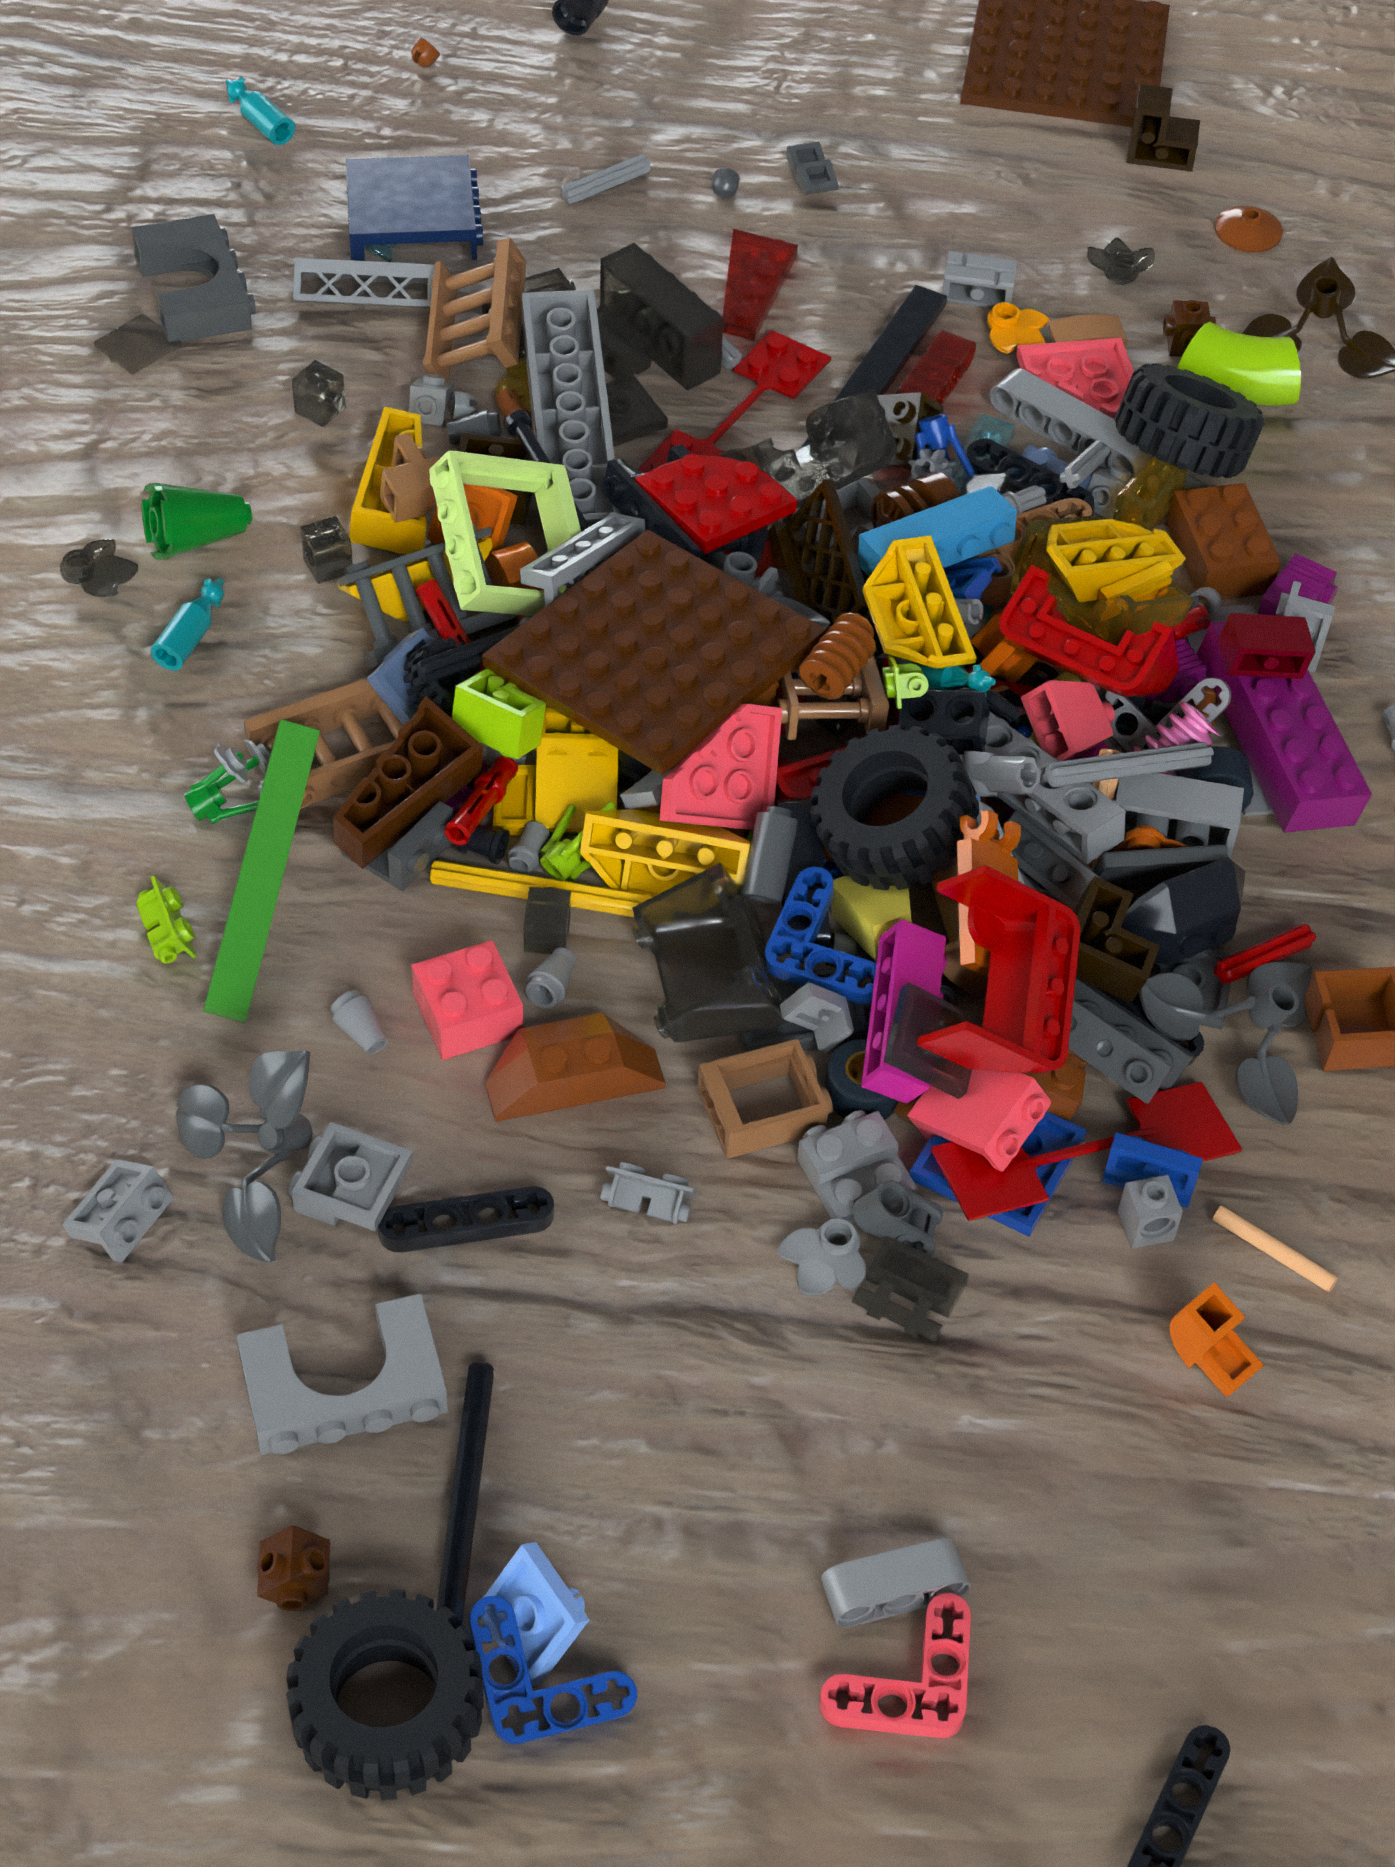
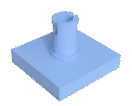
(543, 1608)

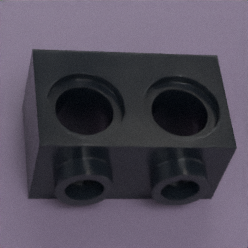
(945, 710)

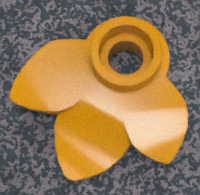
(1015, 326)

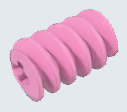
(1186, 730)

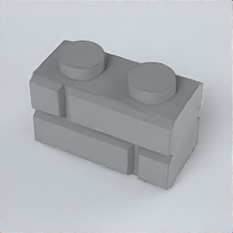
(978, 279)

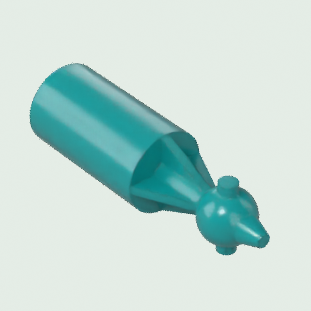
(261, 112)
(187, 627)
(957, 677)

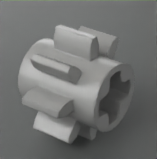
(937, 463)

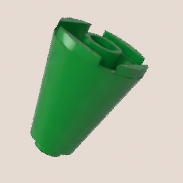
(190, 518)

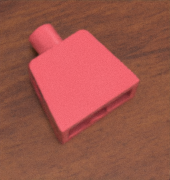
(1068, 717)

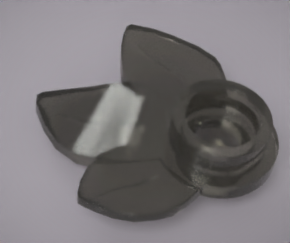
(1119, 262)
(97, 568)

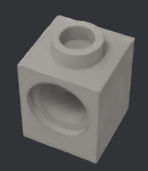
(1150, 1211)

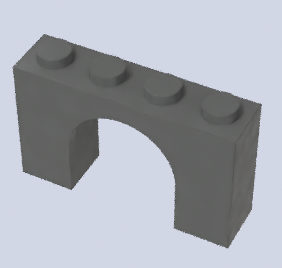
(202, 247)

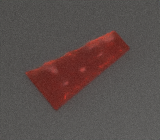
(754, 280)

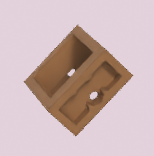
(753, 1067)

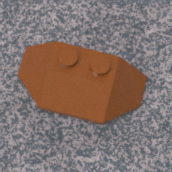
(570, 1067)

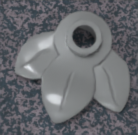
(822, 1262)

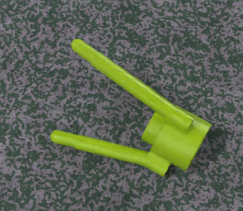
(562, 858)

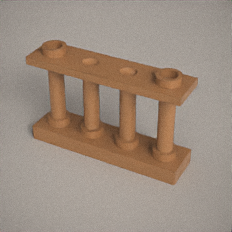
(502, 320)
(865, 688)
(327, 713)

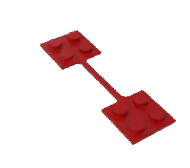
(772, 364)
(1173, 1119)

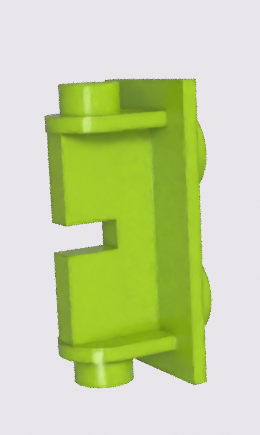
(903, 681)
(163, 907)

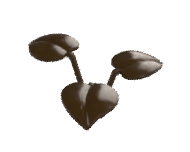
(1328, 292)

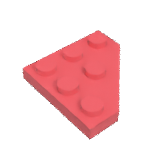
(1085, 369)
(727, 773)

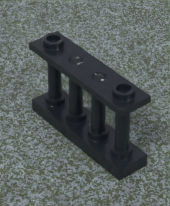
(634, 501)

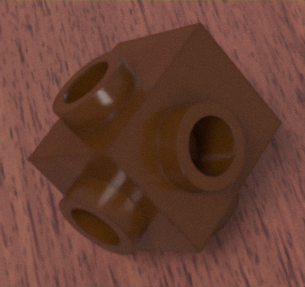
(1184, 323)
(293, 1568)

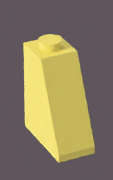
(868, 911)

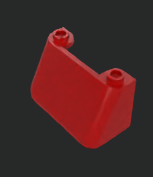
(1135, 667)

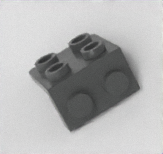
(415, 850)

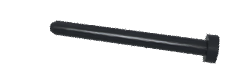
(518, 425)

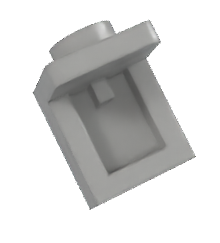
(429, 398)
(1105, 488)
(819, 1011)

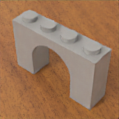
(294, 1416)

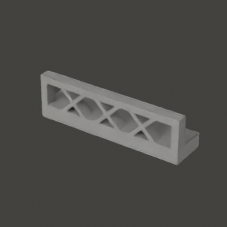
(362, 271)
(583, 552)

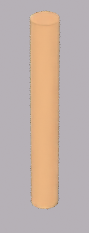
(1275, 1248)

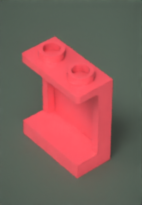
(989, 1119)

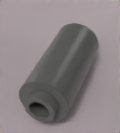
(769, 855)

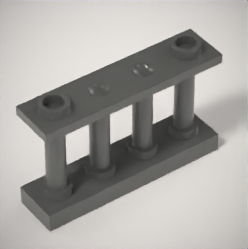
(361, 573)
(1123, 1044)

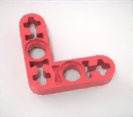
(931, 1690)

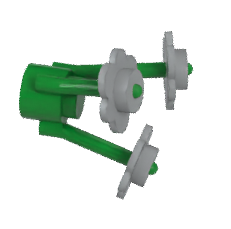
(206, 795)

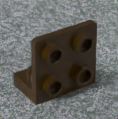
(903, 415)

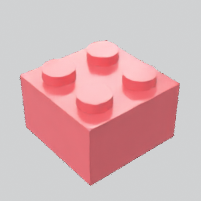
(467, 999)

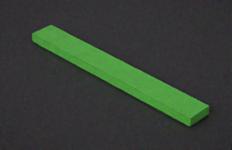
(261, 872)

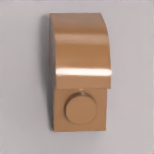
(407, 485)

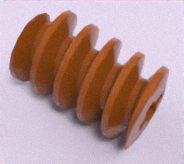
(839, 656)

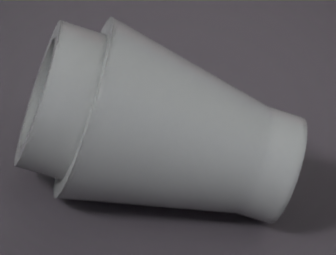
(550, 979)
(359, 1021)

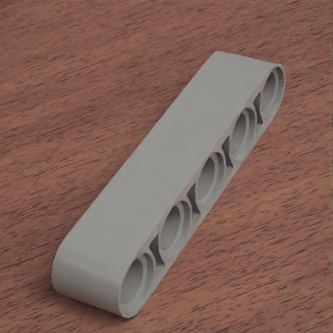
(1063, 419)

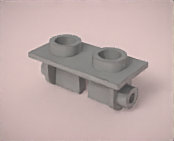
(632, 1186)

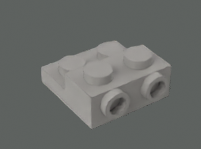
(851, 1161)
(349, 1177)

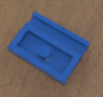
(971, 576)
(1136, 1159)

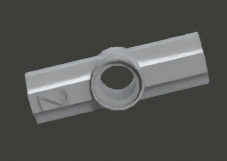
(1000, 774)

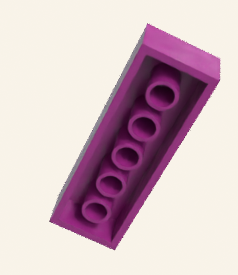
(1290, 745)

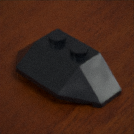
(1190, 911)

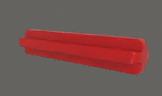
(1267, 951)

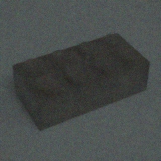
(680, 324)

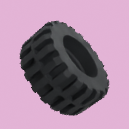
(1189, 420)
(868, 773)
(373, 1633)

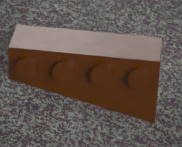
(421, 767)

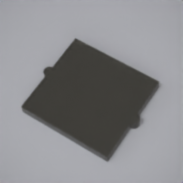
(136, 344)

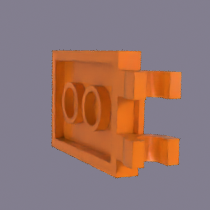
(980, 848)

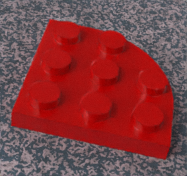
(717, 498)

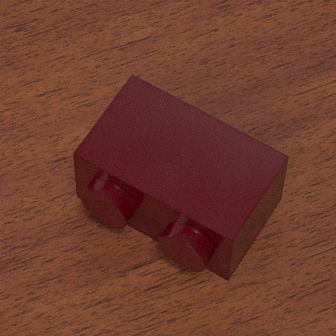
(1266, 646)

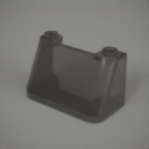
(847, 444)
(708, 959)

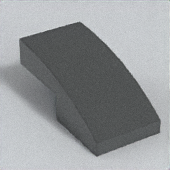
(811, 169)

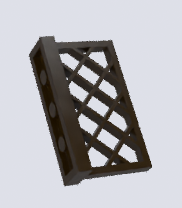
(801, 573)

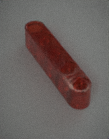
(940, 367)

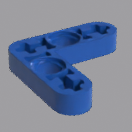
(801, 943)
(520, 1691)

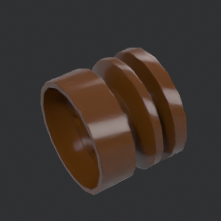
(912, 498)

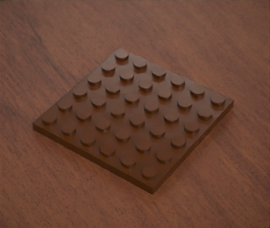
(1065, 57)
(654, 650)

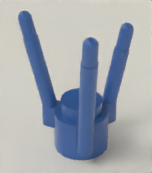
(936, 433)

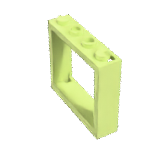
(555, 509)

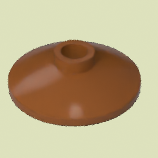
(1248, 229)

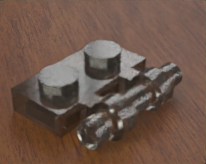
(915, 1277)

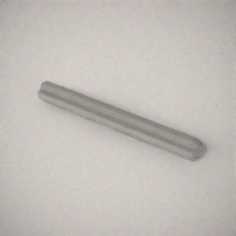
(1127, 764)

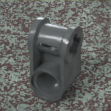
(900, 1215)

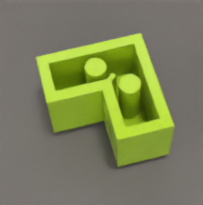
(499, 714)

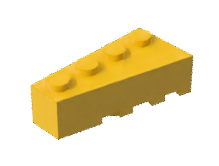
(370, 519)

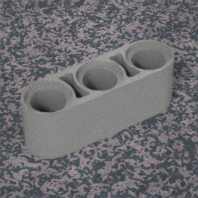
(894, 1582)

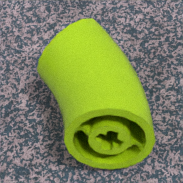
(1255, 366)

